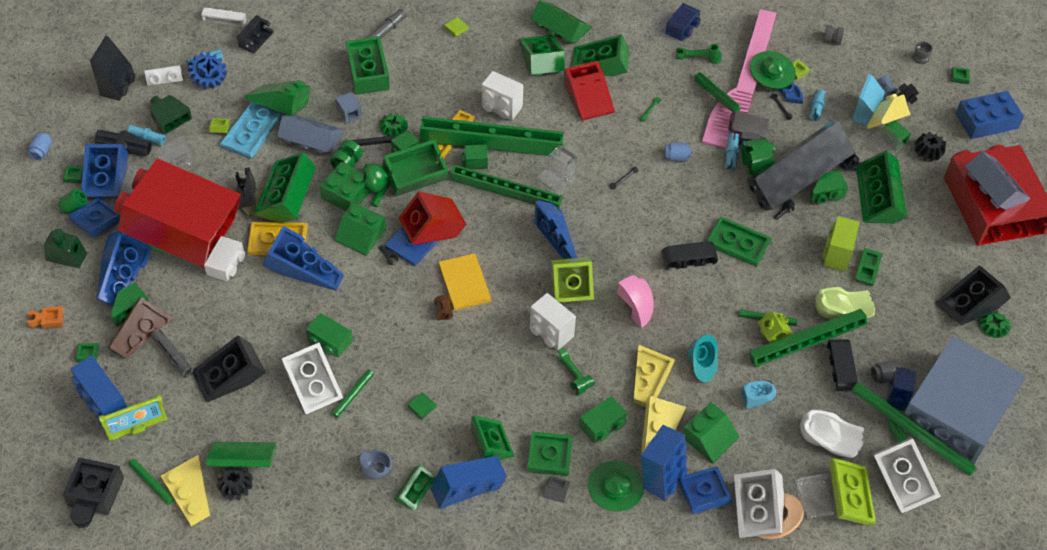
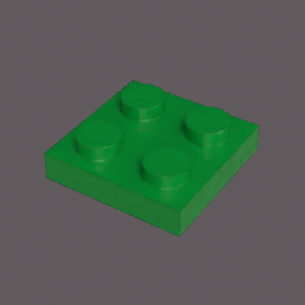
(550, 453)

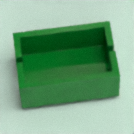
(415, 167)

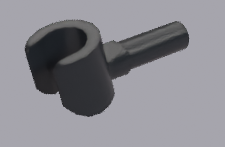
(788, 204)
(389, 255)

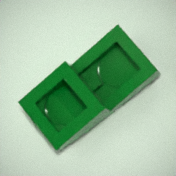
(868, 266)

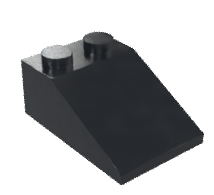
(111, 70)
(974, 297)
(228, 369)

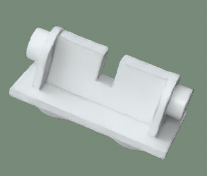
(163, 75)

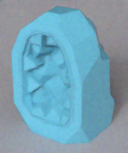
(757, 393)

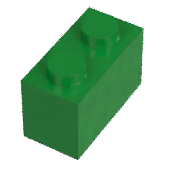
(330, 334)
(603, 420)

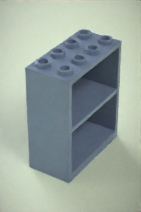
(964, 398)

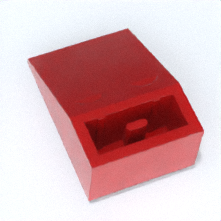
(588, 90)

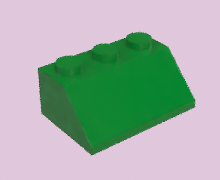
(559, 22)

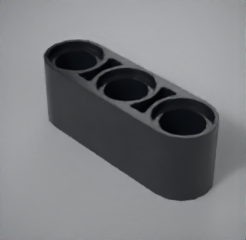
(689, 255)
(843, 364)

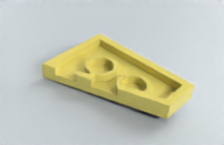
(651, 374)
(659, 413)
(188, 490)

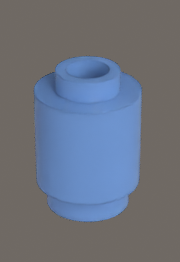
(39, 146)
(677, 151)

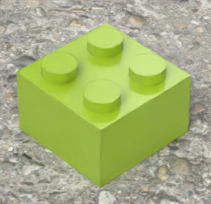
(840, 243)
(572, 279)

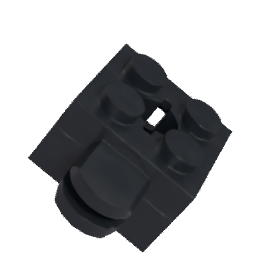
(85, 493)

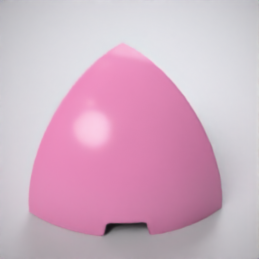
(639, 297)

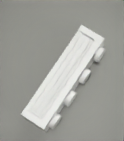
(223, 17)

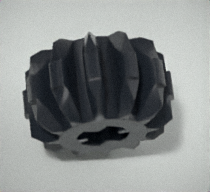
(930, 146)
(243, 483)

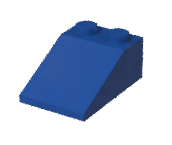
(104, 170)

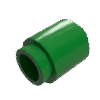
(72, 201)

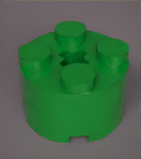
(757, 154)

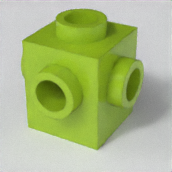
(774, 326)

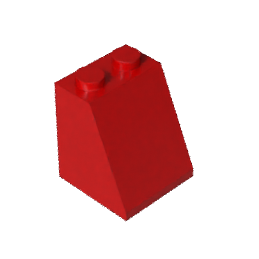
(431, 218)

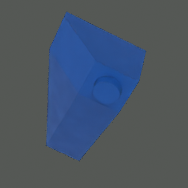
(554, 228)
(297, 260)
(120, 265)

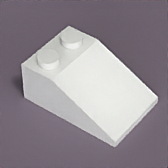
(311, 378)
(906, 475)
(759, 503)

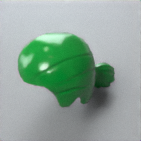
(375, 177)

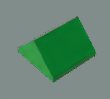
(490, 438)

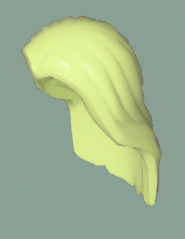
(837, 302)

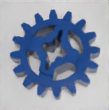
(199, 72)

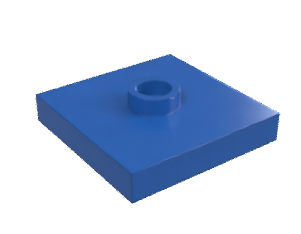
(94, 217)
(406, 250)
(705, 490)

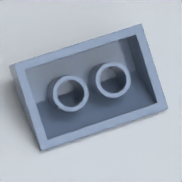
(309, 133)
(996, 181)

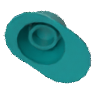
(703, 356)

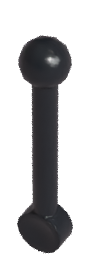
(788, 116)
(614, 185)

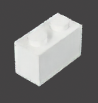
(224, 259)

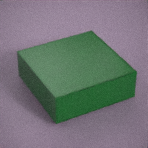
(960, 75)
(73, 174)
(86, 350)
(422, 405)

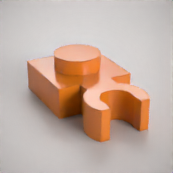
(49, 318)

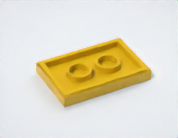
(264, 234)
(464, 281)

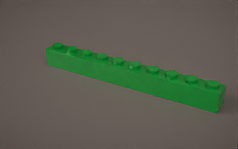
(503, 186)
(808, 337)

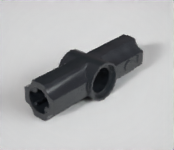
(131, 143)

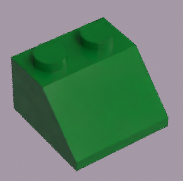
(360, 229)
(710, 432)

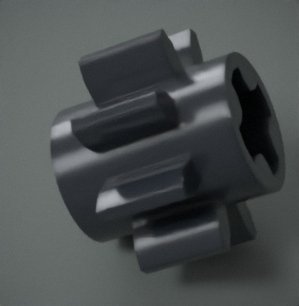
(909, 92)

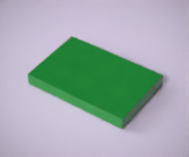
(739, 241)
(241, 454)

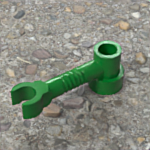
(713, 53)
(580, 383)

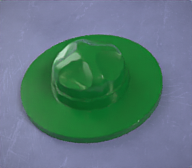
(772, 70)
(616, 486)

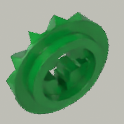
(398, 128)
(992, 330)

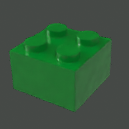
(344, 187)

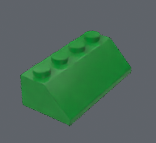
(285, 188)
(881, 189)

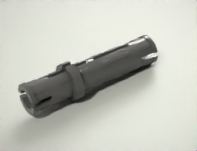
(390, 23)
(175, 358)

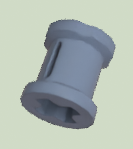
(887, 85)

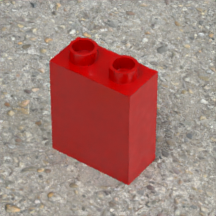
(177, 211)
(985, 220)

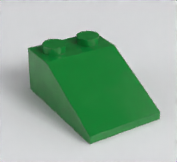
(610, 53)
(542, 55)
(367, 65)
(283, 97)

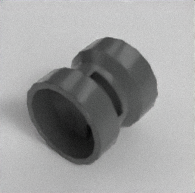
(837, 36)
(922, 52)

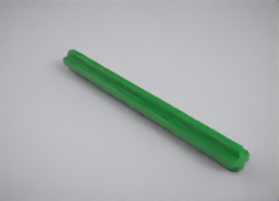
(914, 429)

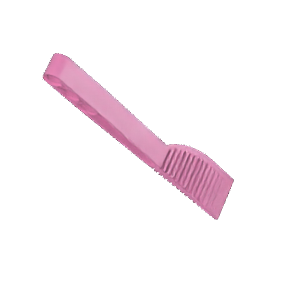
(718, 123)

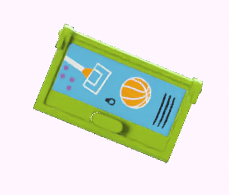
(130, 418)

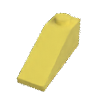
(889, 110)

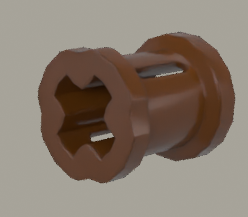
(443, 307)

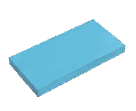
(251, 130)

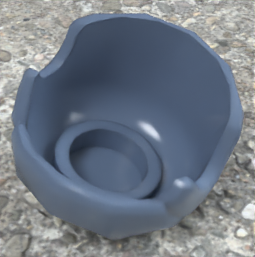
(369, 460)

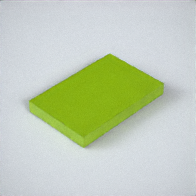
(852, 492)

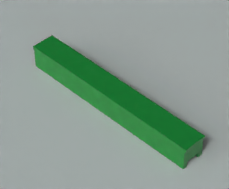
(493, 135)

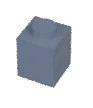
(348, 107)

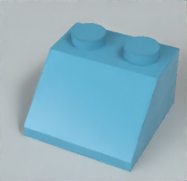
(868, 101)

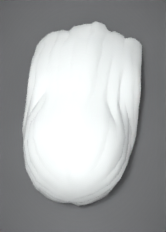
(832, 433)

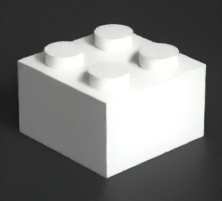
(502, 96)
(552, 322)

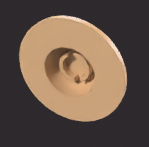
(792, 517)

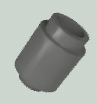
(884, 371)

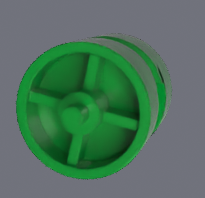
(348, 152)

